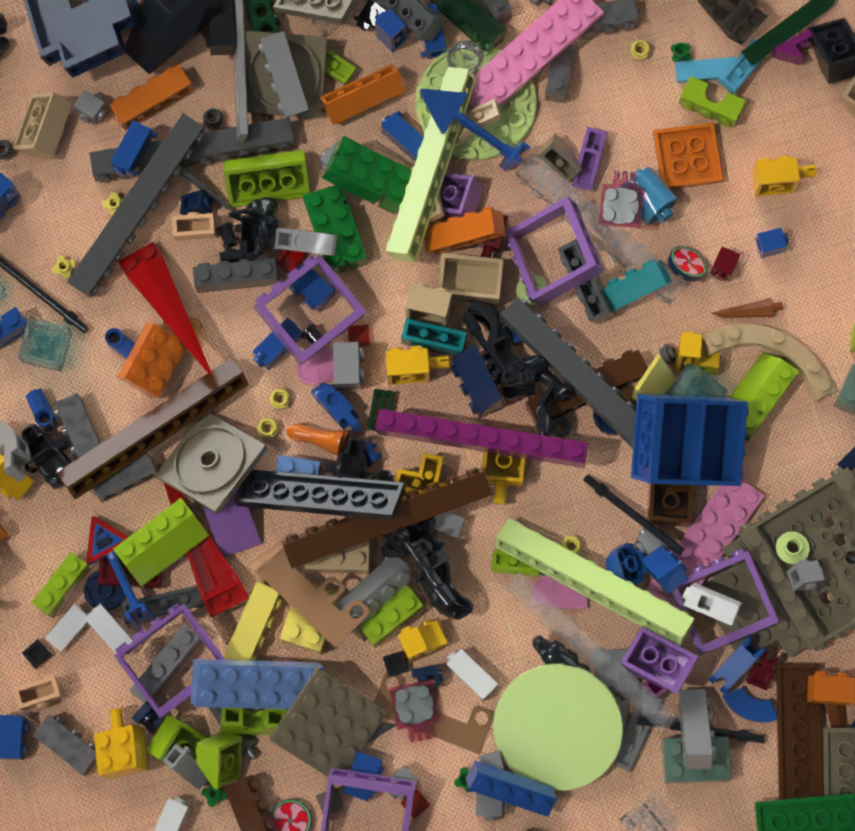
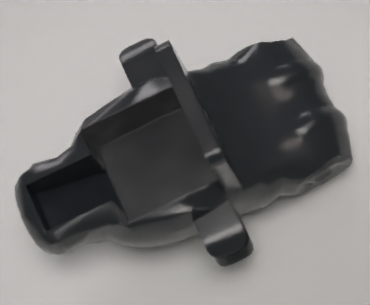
(256, 225)
(46, 454)
(350, 461)
(556, 653)

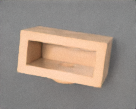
(194, 226)
(38, 693)

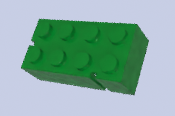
(367, 174)
(332, 215)

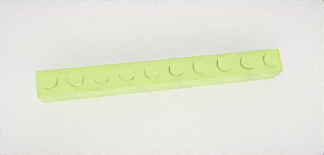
(428, 174)
(594, 582)

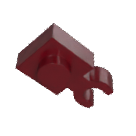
(762, 673)

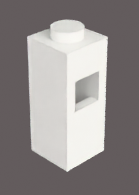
(711, 603)
(107, 627)
(471, 674)
(173, 815)

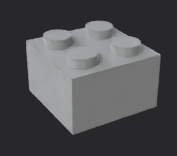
(347, 368)

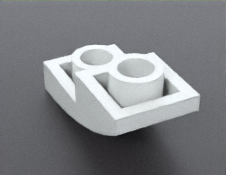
(67, 627)

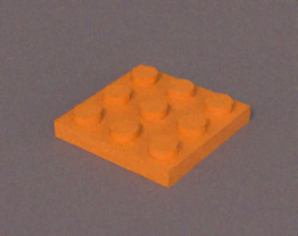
(688, 155)

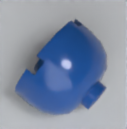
(626, 563)

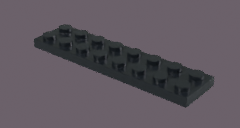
(321, 494)

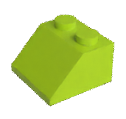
(171, 733)
(220, 758)

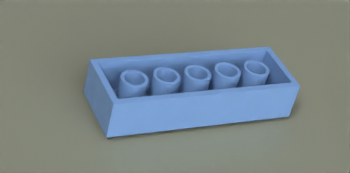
(248, 683)

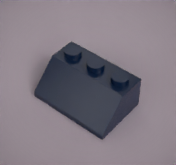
(476, 382)

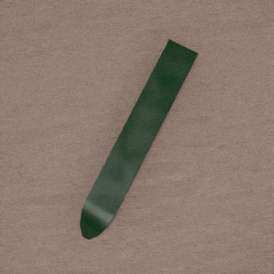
(786, 29)

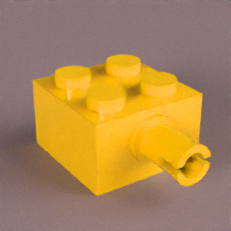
(779, 175)
(412, 365)
(503, 472)
(120, 748)

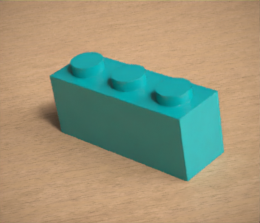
(636, 284)
(433, 337)

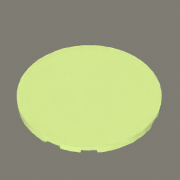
(516, 113)
(558, 726)

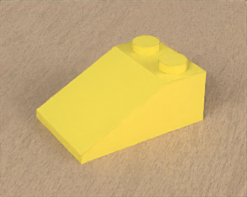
(656, 380)
(301, 633)

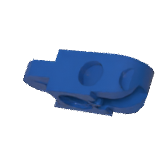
(337, 406)

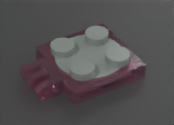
(622, 202)
(414, 708)

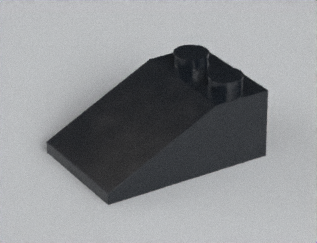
(834, 49)

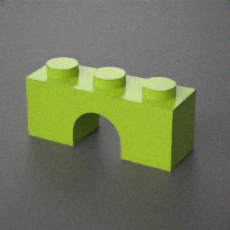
(724, 112)
(54, 591)
(249, 722)

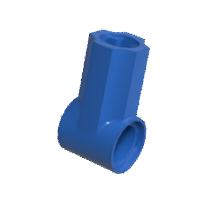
(125, 344)
(41, 409)

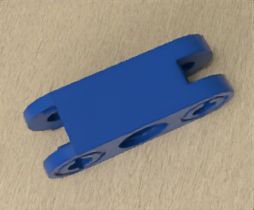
(737, 664)

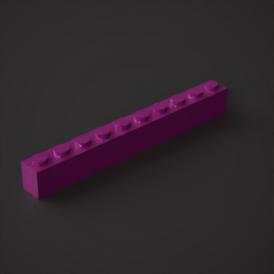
(482, 438)

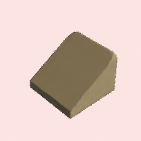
(336, 805)

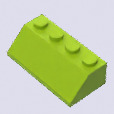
(270, 175)
(763, 388)
(161, 542)

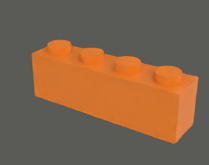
(363, 94)
(151, 96)
(464, 231)
(831, 689)

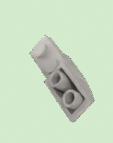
(303, 241)
(15, 452)

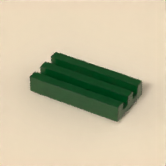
(383, 394)

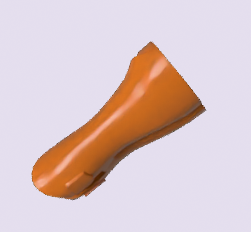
(329, 441)

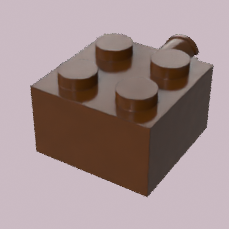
(670, 504)

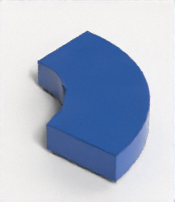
(750, 708)

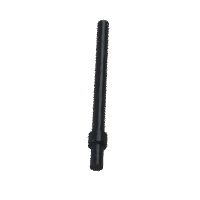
(69, 317)
(603, 491)
(741, 735)

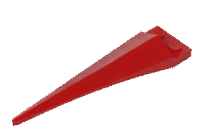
(152, 279)
(215, 578)

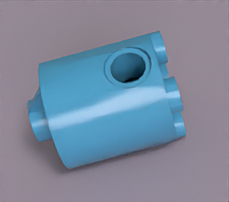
(657, 197)

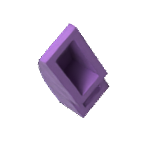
(590, 158)

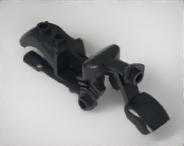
(515, 374)
(430, 558)

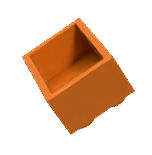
(152, 360)

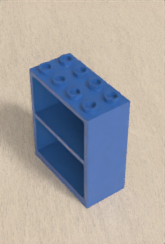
(689, 440)

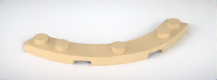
(482, 116)
(777, 342)

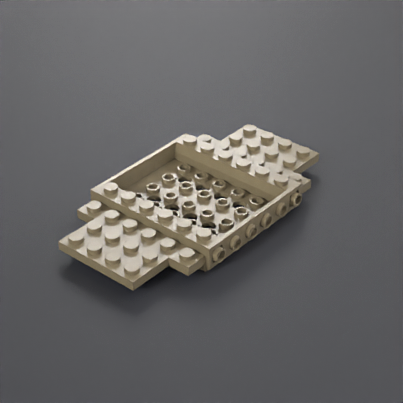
(802, 614)

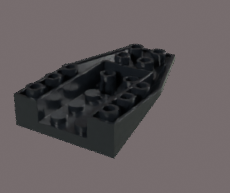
(166, 29)

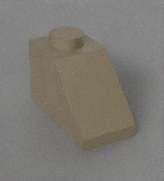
(560, 157)

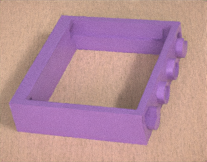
(584, 240)
(278, 330)
(719, 564)
(141, 636)
(369, 782)

